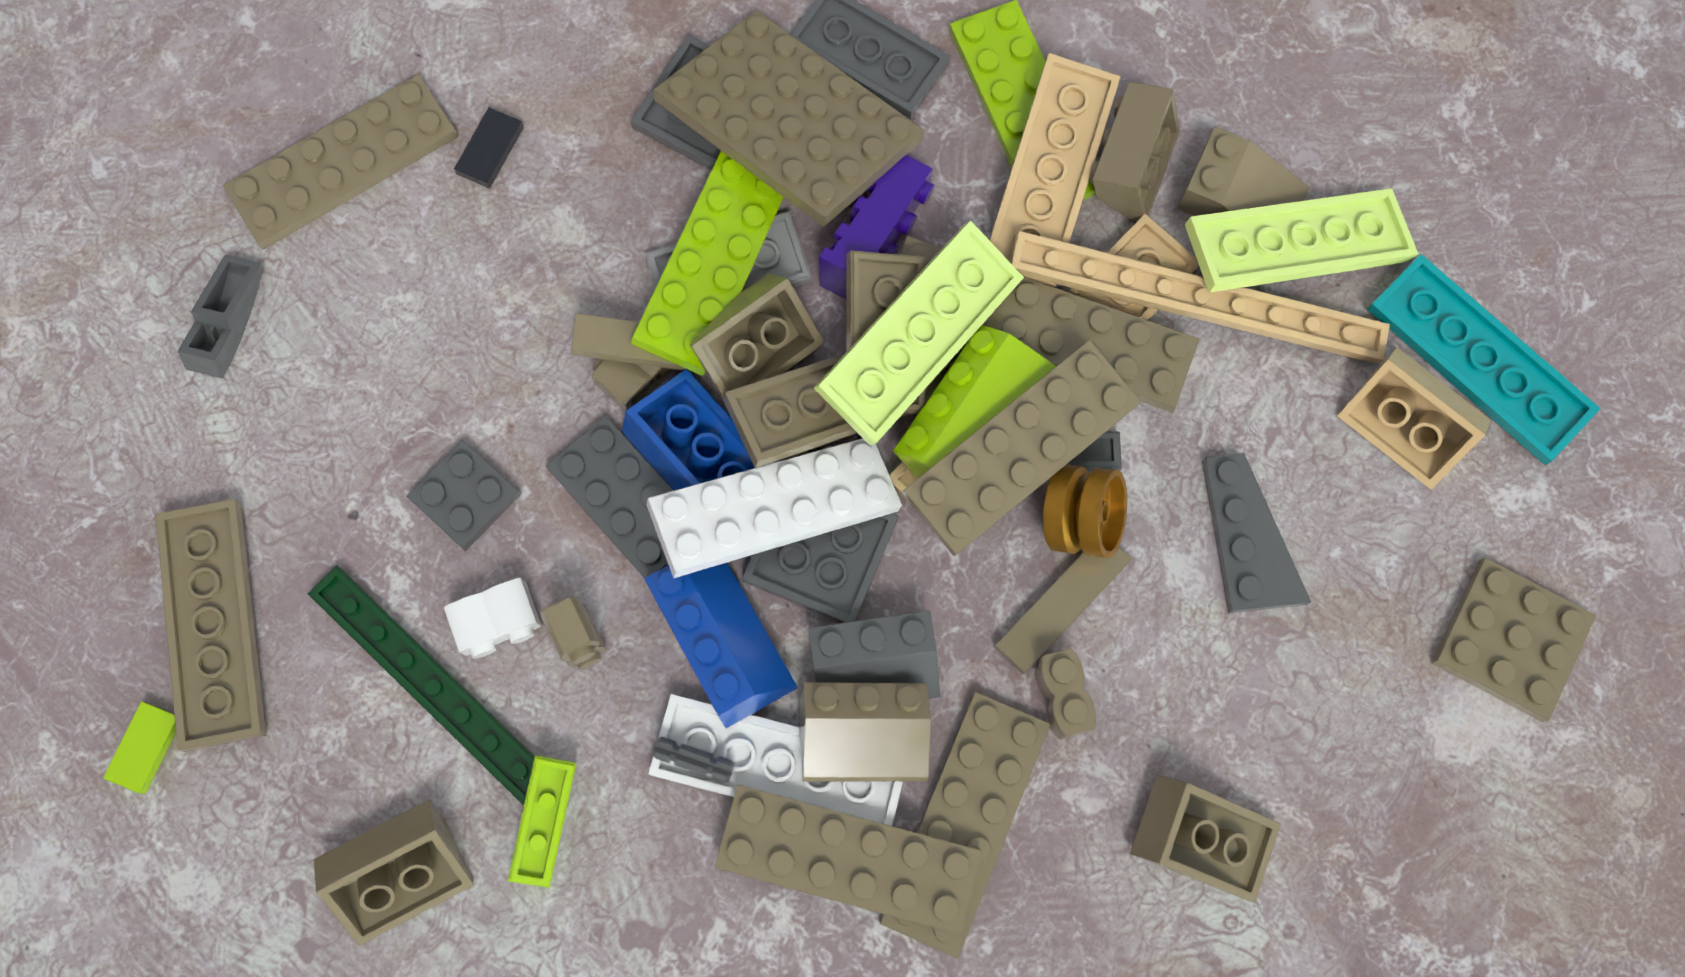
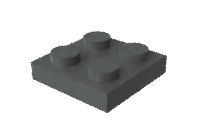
(463, 495)

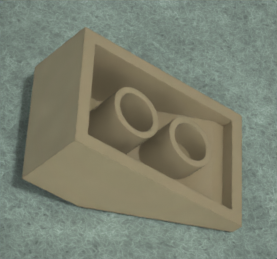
(1237, 177)
(756, 335)
(1205, 838)

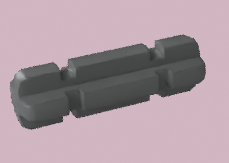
(693, 759)

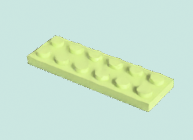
(1300, 239)
(919, 333)

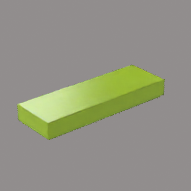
(542, 821)

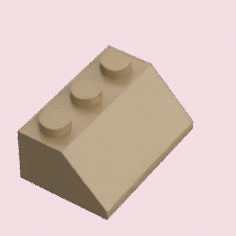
(1414, 418)

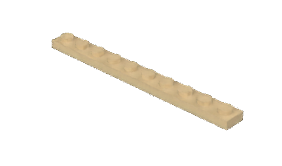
(1189, 297)

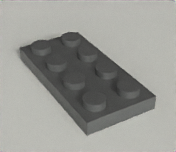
(873, 52)
(613, 488)

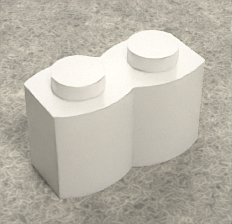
(493, 617)

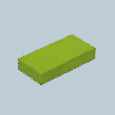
(142, 748)

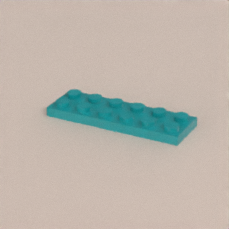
(1484, 359)

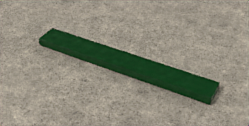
(426, 680)

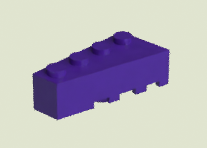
(877, 220)

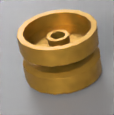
(1085, 511)

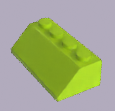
(976, 388)

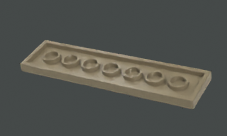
(1057, 323)

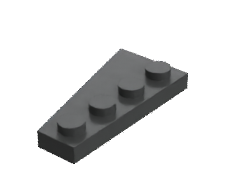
(1249, 544)

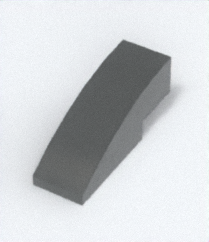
(221, 316)

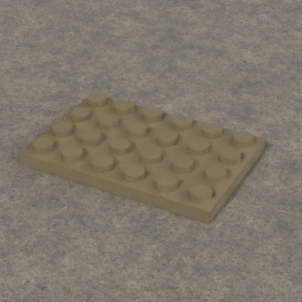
(789, 117)

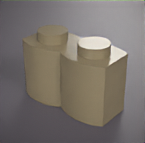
(627, 381)
(573, 633)
(1061, 683)

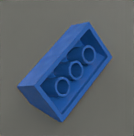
(686, 434)
(722, 640)

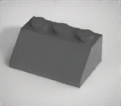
(877, 651)

